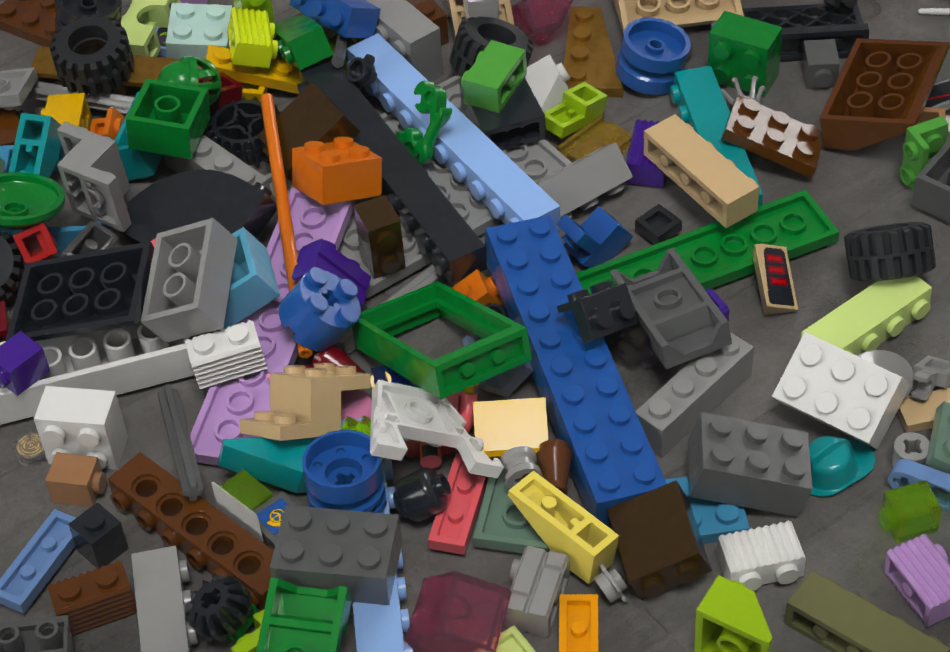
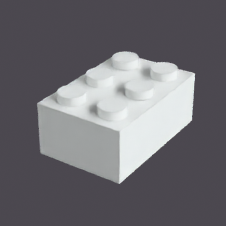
(841, 390)

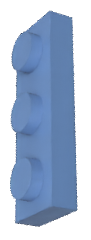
(37, 562)

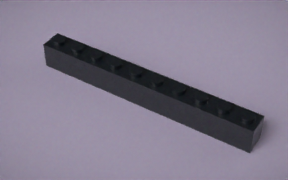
(410, 190)

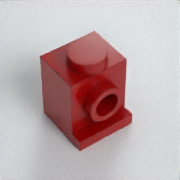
(36, 243)

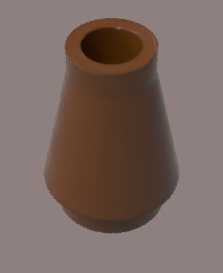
(555, 462)

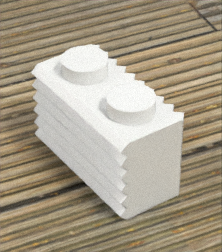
(225, 354)
(762, 555)

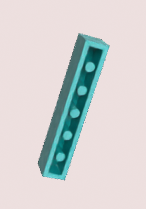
(705, 109)

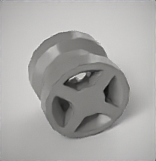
(911, 447)
(519, 463)

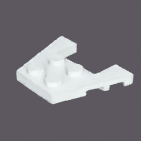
(414, 414)

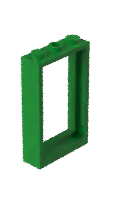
(501, 349)

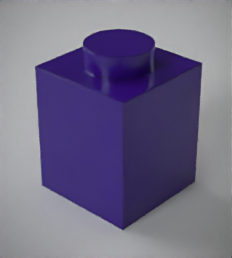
(21, 363)

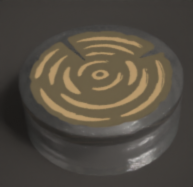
(29, 449)

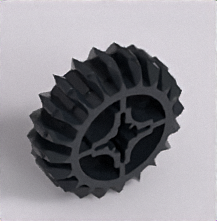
(237, 128)

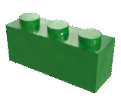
(301, 41)

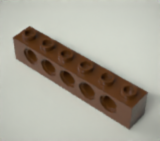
(194, 527)

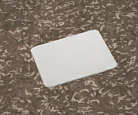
(237, 511)

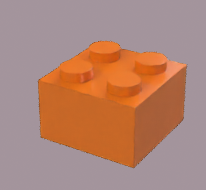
(336, 171)

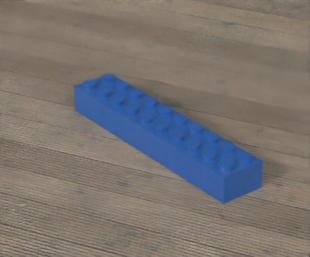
(577, 378)

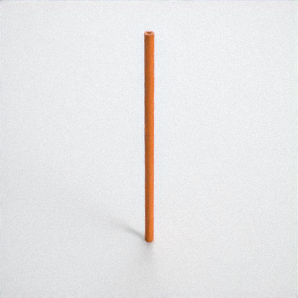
(281, 196)

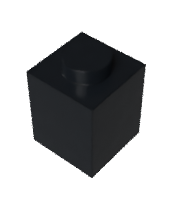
(98, 536)

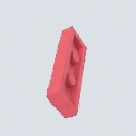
(455, 524)

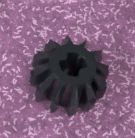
(219, 608)

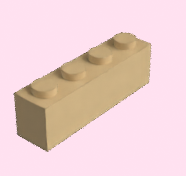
(701, 170)

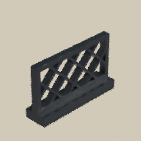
(844, 31)

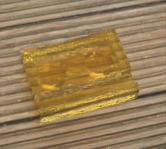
(593, 136)

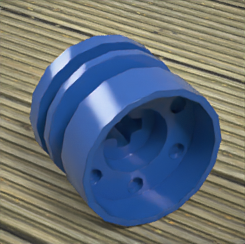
(344, 473)

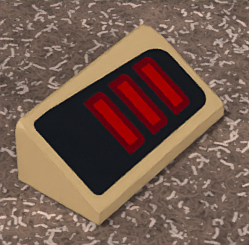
(774, 279)

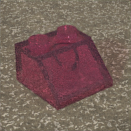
(458, 614)

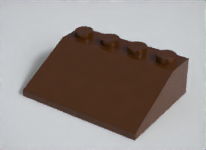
(880, 91)

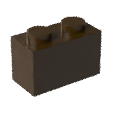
(379, 236)

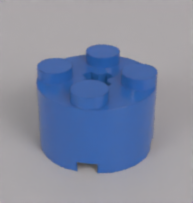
(320, 309)

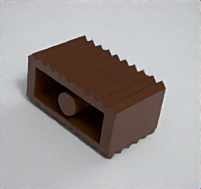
(94, 597)

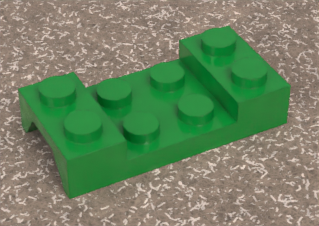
(303, 618)

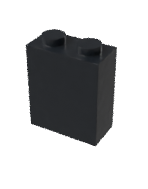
(516, 124)

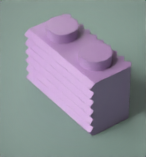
(922, 577)

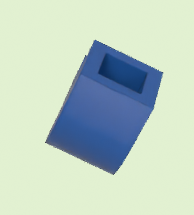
(596, 239)

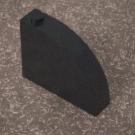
(198, 197)

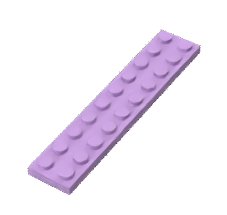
(244, 395)

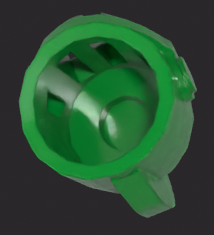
(187, 73)

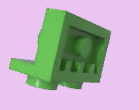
(920, 147)

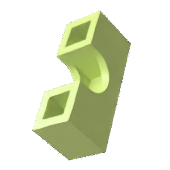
(141, 22)

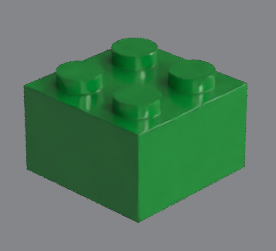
(744, 49)
(168, 118)

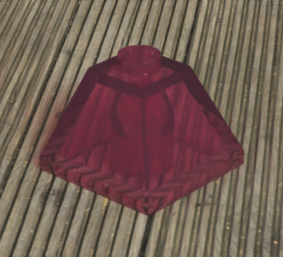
(540, 16)

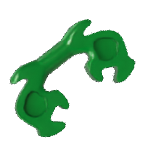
(433, 103)

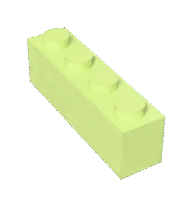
(874, 314)

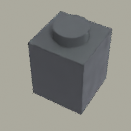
(820, 63)

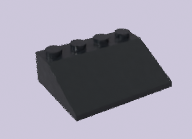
(82, 292)

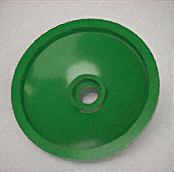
(28, 200)

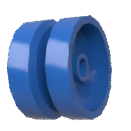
(651, 55)

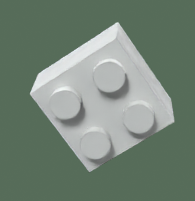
(81, 424)

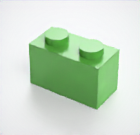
(494, 76)

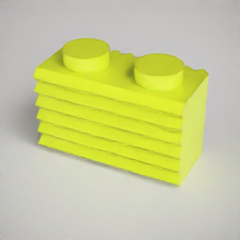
(251, 38)

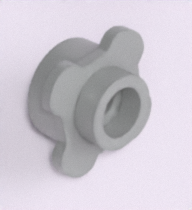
(611, 584)

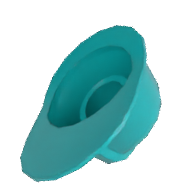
(838, 464)

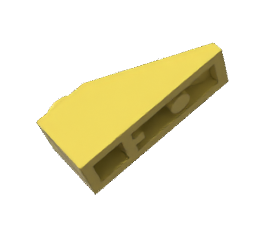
(565, 526)

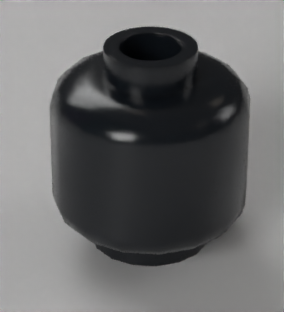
(421, 494)

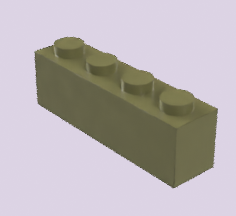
(851, 622)

